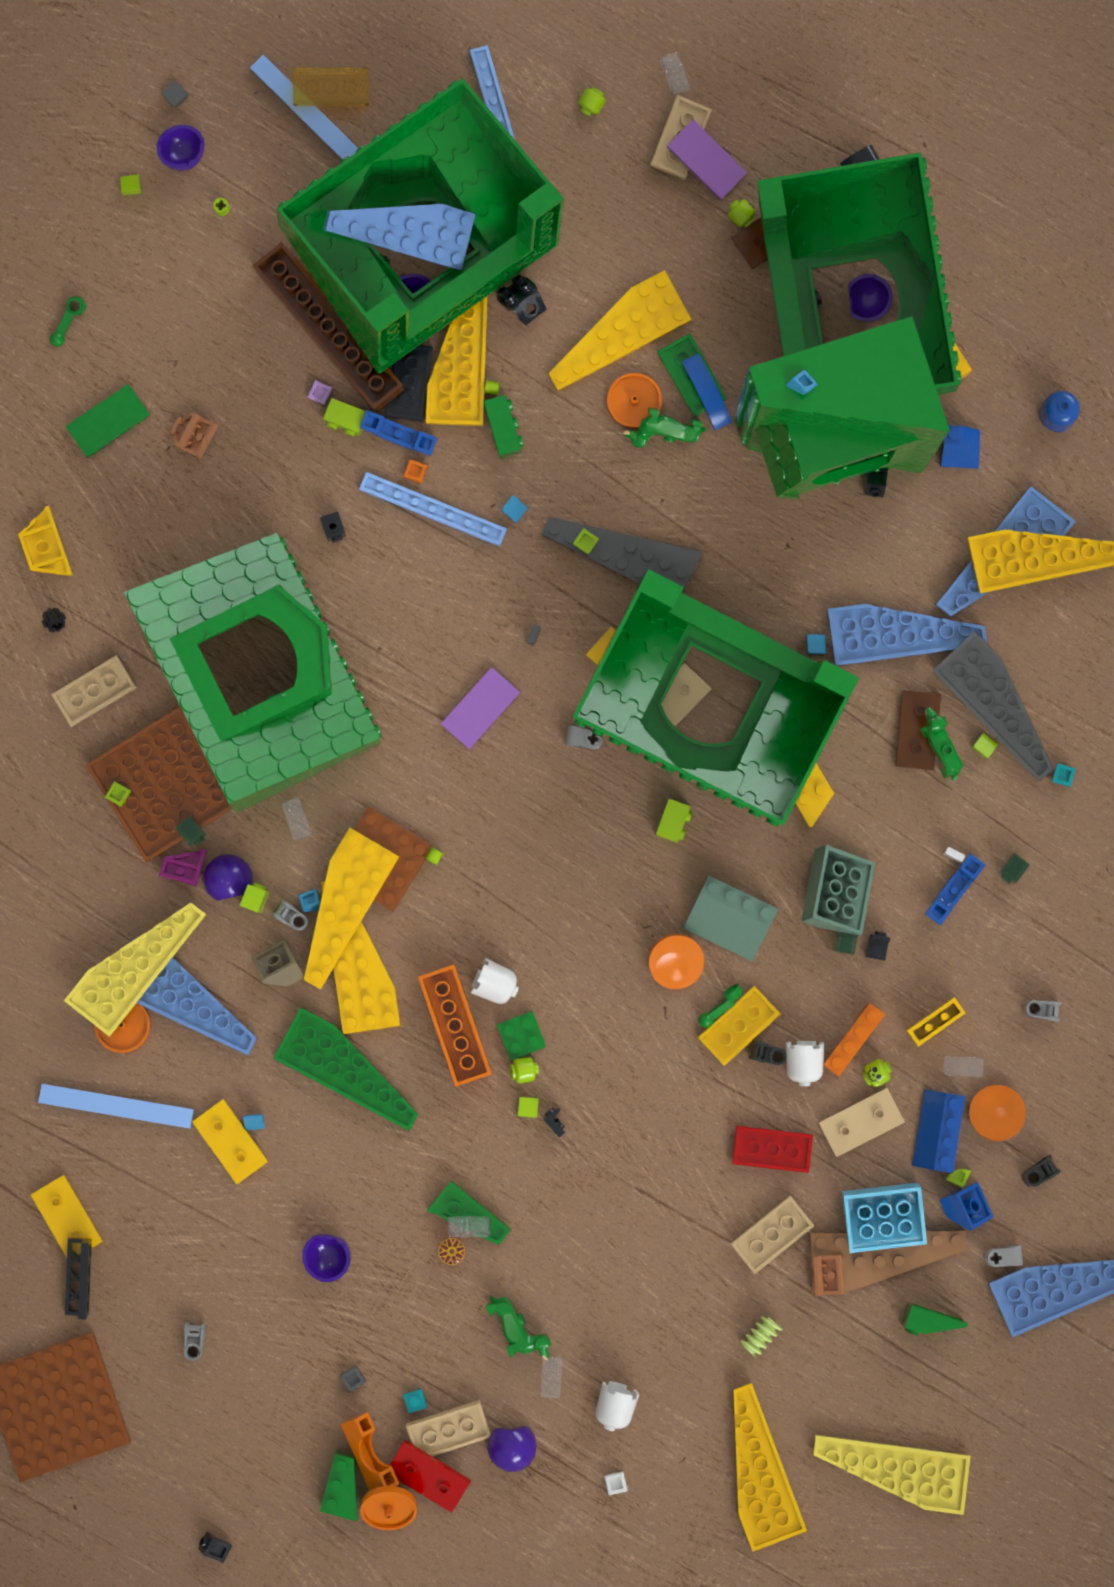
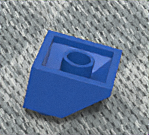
(961, 448)
(967, 1207)

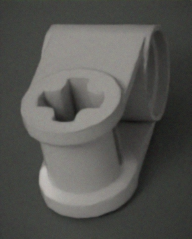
(579, 738)
(290, 915)
(1045, 1010)
(1007, 1256)
(194, 1339)

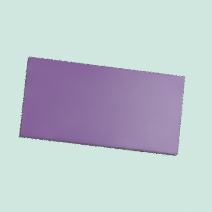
(706, 159)
(480, 708)

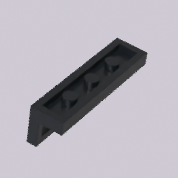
(84, 1279)

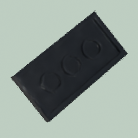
(414, 374)

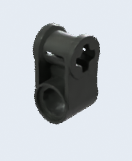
(765, 1053)
(1044, 1171)

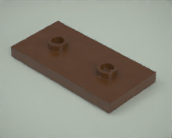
(752, 243)
(912, 747)

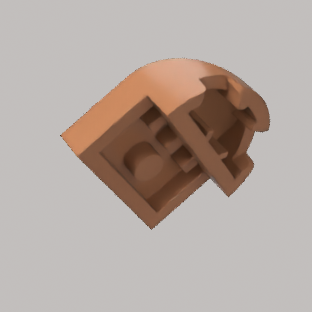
(193, 434)

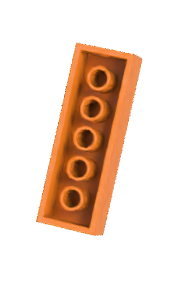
(455, 1025)

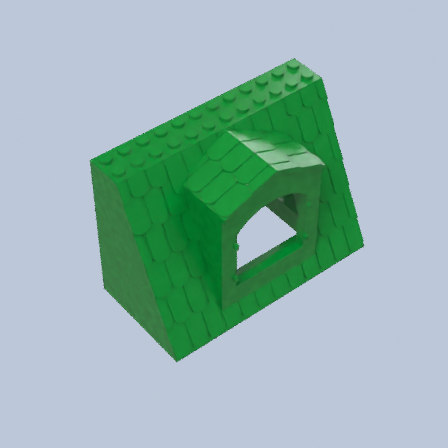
(439, 154)
(853, 217)
(864, 415)
(779, 732)
(286, 735)

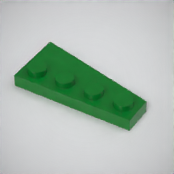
(457, 1202)

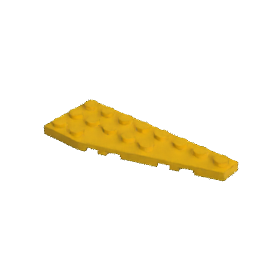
(634, 321)
(458, 376)
(1021, 558)
(350, 888)
(364, 987)
(763, 1489)

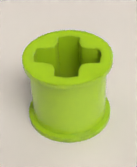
(225, 210)
(492, 387)
(434, 856)

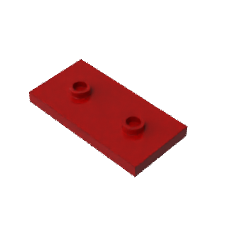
(772, 1149)
(429, 1476)

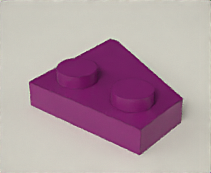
(183, 867)

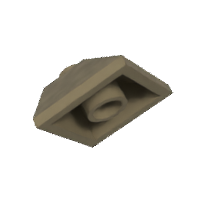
(278, 965)

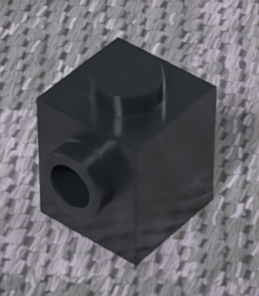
(333, 527)

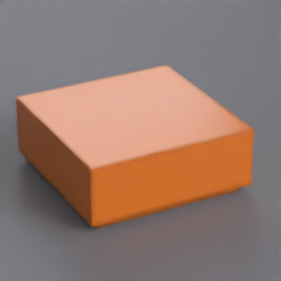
(415, 471)

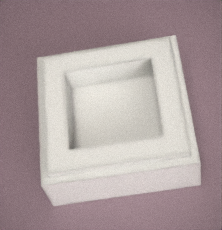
(953, 854)
(615, 1483)

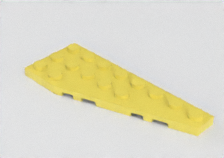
(119, 981)
(917, 1475)

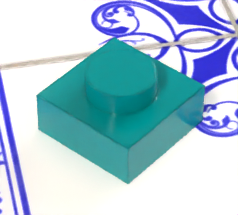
(1063, 775)
(415, 1400)

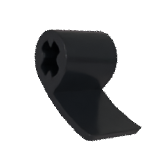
(866, 154)

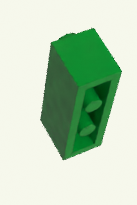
(503, 426)

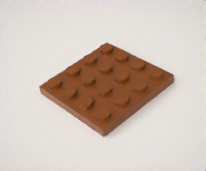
(403, 844)

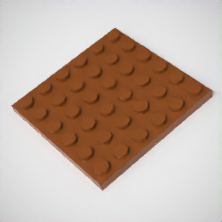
(166, 783)
(59, 1407)

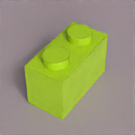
(344, 417)
(673, 821)
(255, 897)

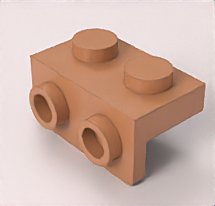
(828, 1275)

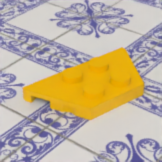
(44, 546)
(814, 796)

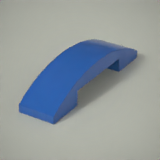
(707, 391)
(398, 433)
(954, 889)

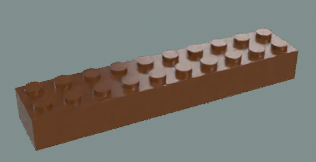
(321, 322)

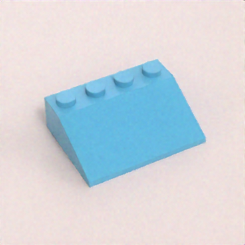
(884, 1217)

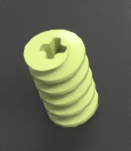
(760, 1335)

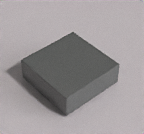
(175, 94)
(533, 635)
(353, 1378)

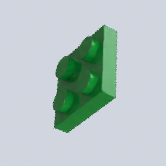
(521, 1035)

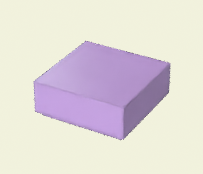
(320, 392)

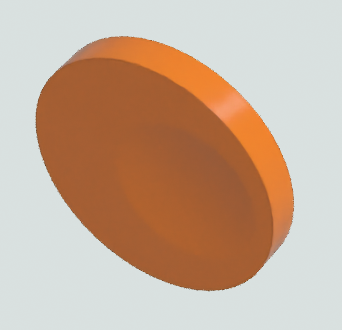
(631, 397)
(676, 961)
(129, 1034)
(997, 1113)
(388, 1507)

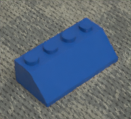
(938, 1131)

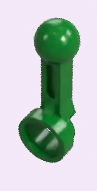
(57, 338)
(731, 994)

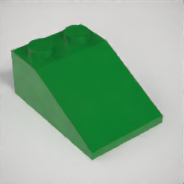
(925, 1320)

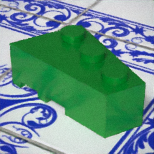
(341, 1489)

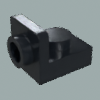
(876, 483)
(877, 946)
(555, 1125)
(214, 1547)

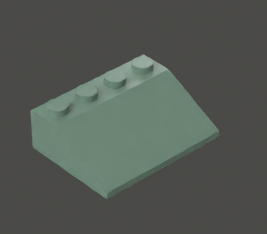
(838, 891)
(730, 918)

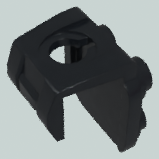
(518, 295)

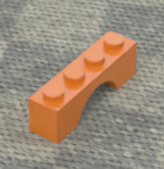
(853, 1039)
(359, 1436)

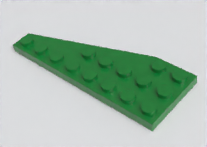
(329, 1058)

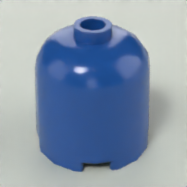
(1059, 411)

